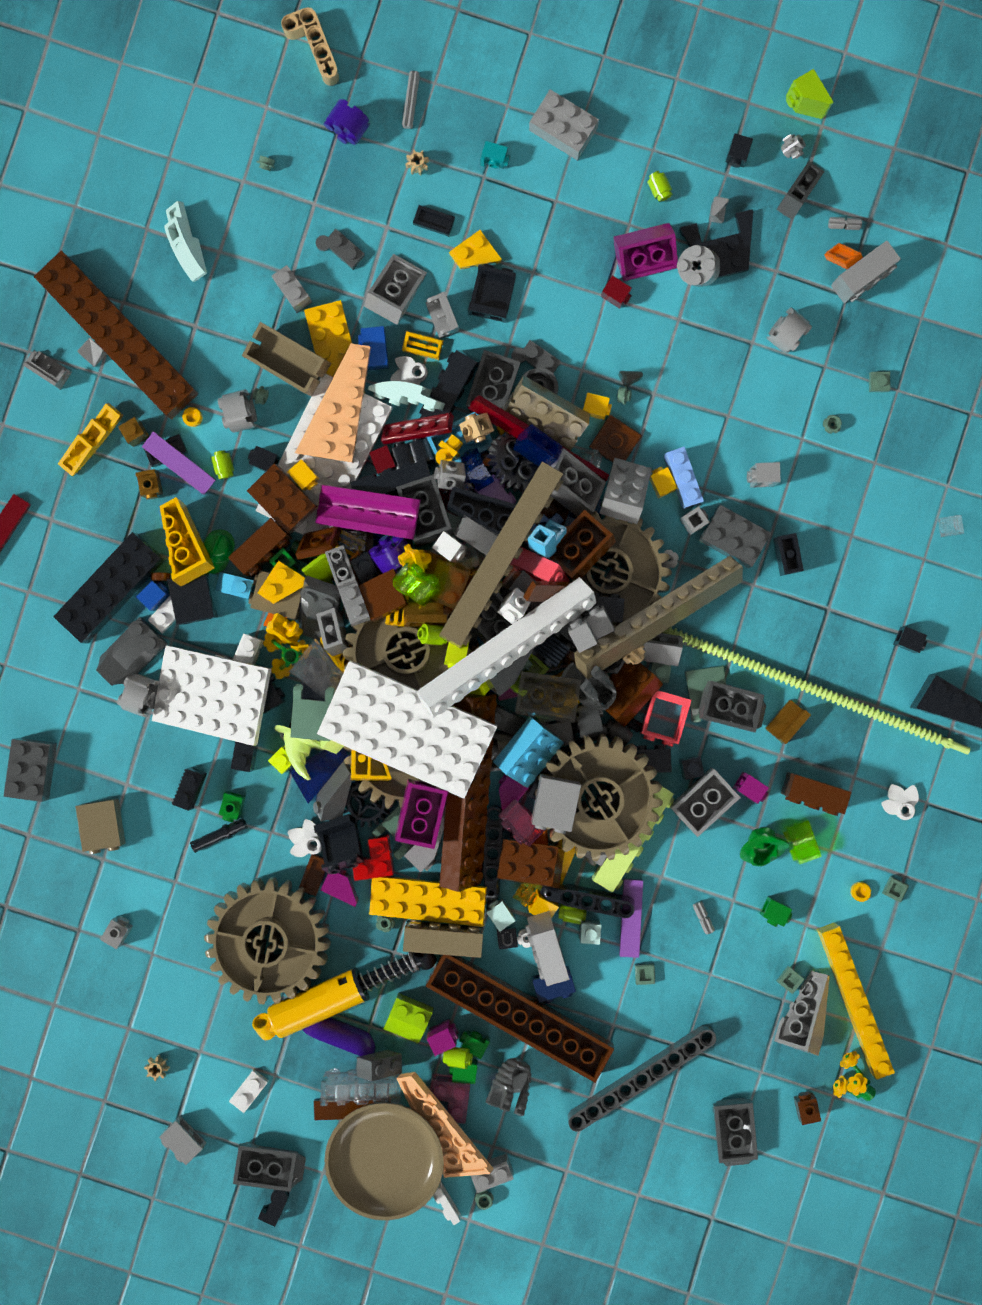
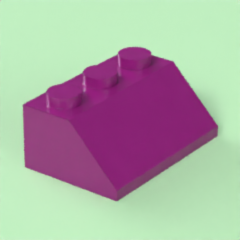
(646, 251)

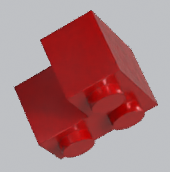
(379, 862)

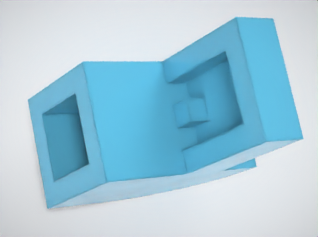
(546, 538)

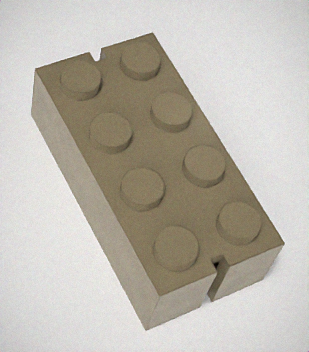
(286, 359)
(547, 412)
(443, 938)

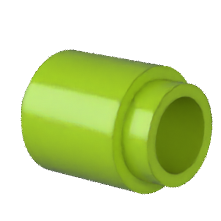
(660, 186)
(222, 464)
(430, 634)
(571, 914)
(458, 1057)

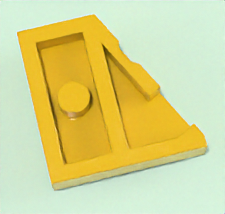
(474, 252)
(281, 583)

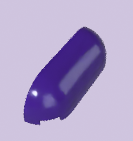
(342, 1036)

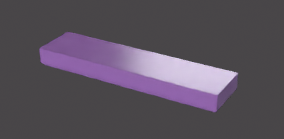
(178, 463)
(631, 926)

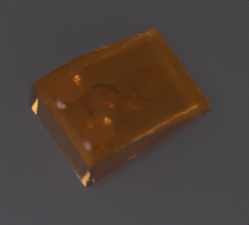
(452, 579)

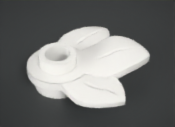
(407, 371)
(898, 799)
(302, 839)

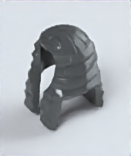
(595, 692)
(511, 1078)

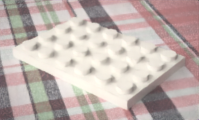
(211, 695)

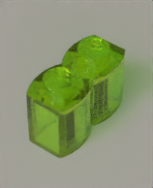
(416, 584)
(802, 842)

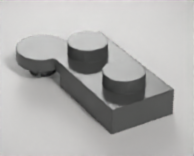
(341, 247)
(536, 357)

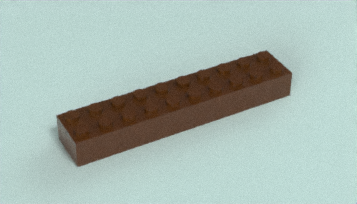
(116, 335)
(467, 816)
(520, 1015)

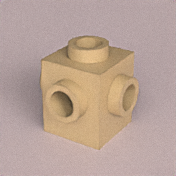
(476, 427)

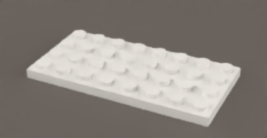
(333, 472)
(395, 728)

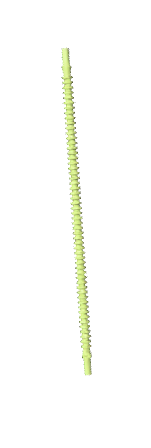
(824, 693)

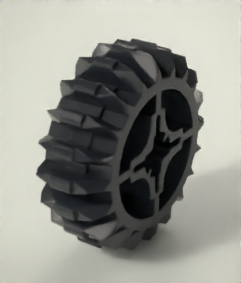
(358, 815)

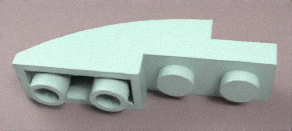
(184, 246)
(405, 392)

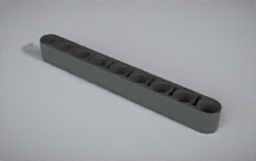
(638, 1086)

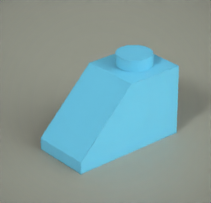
(235, 585)

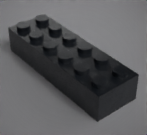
(109, 588)

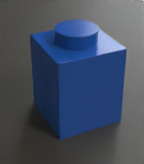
(153, 595)

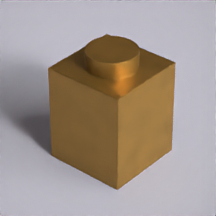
(133, 431)

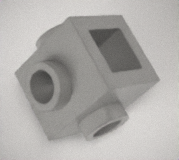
(450, 474)

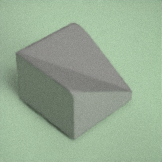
(718, 209)
(92, 352)

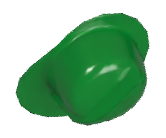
(219, 546)

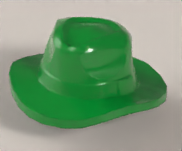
(763, 847)

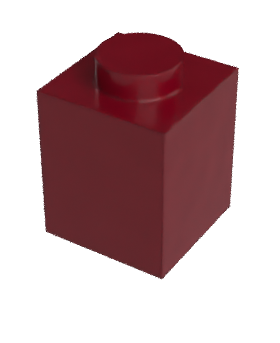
(616, 292)
(382, 459)

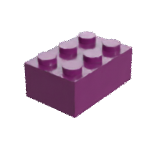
(421, 814)

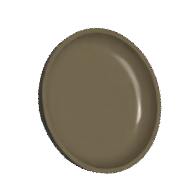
(384, 1161)

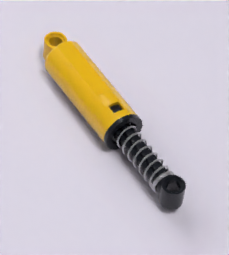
(333, 996)

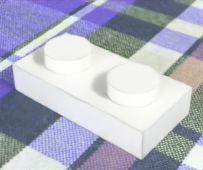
(164, 616)
(248, 1091)
(450, 1210)

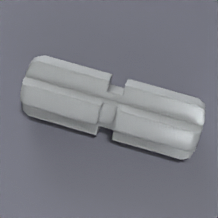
(848, 224)
(704, 920)

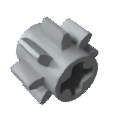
(793, 146)

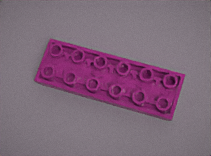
(367, 511)

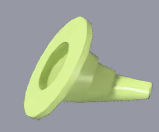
(297, 750)

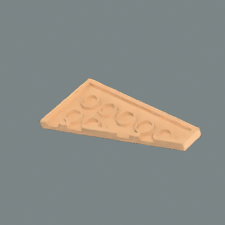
(336, 421)
(459, 1152)

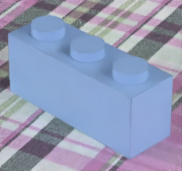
(683, 475)

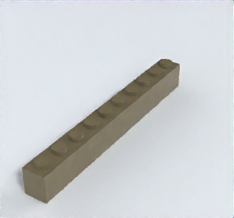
(501, 554)
(660, 616)

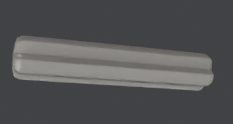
(411, 97)

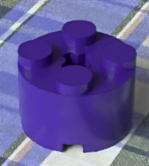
(347, 122)
(386, 553)

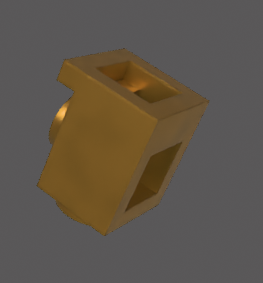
(155, 488)

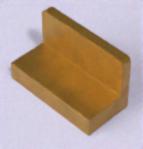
(417, 615)
(787, 722)

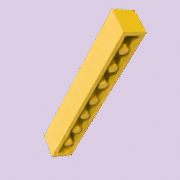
(855, 1001)

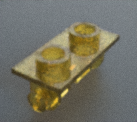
(526, 893)

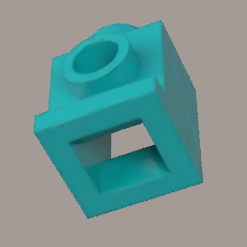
(494, 155)

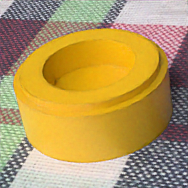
(192, 417)
(860, 891)

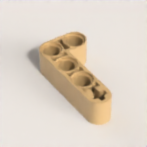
(318, 46)

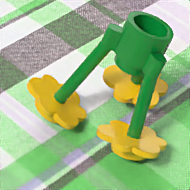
(289, 655)
(858, 1085)

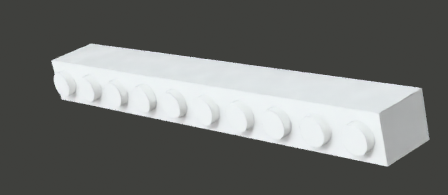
(506, 647)

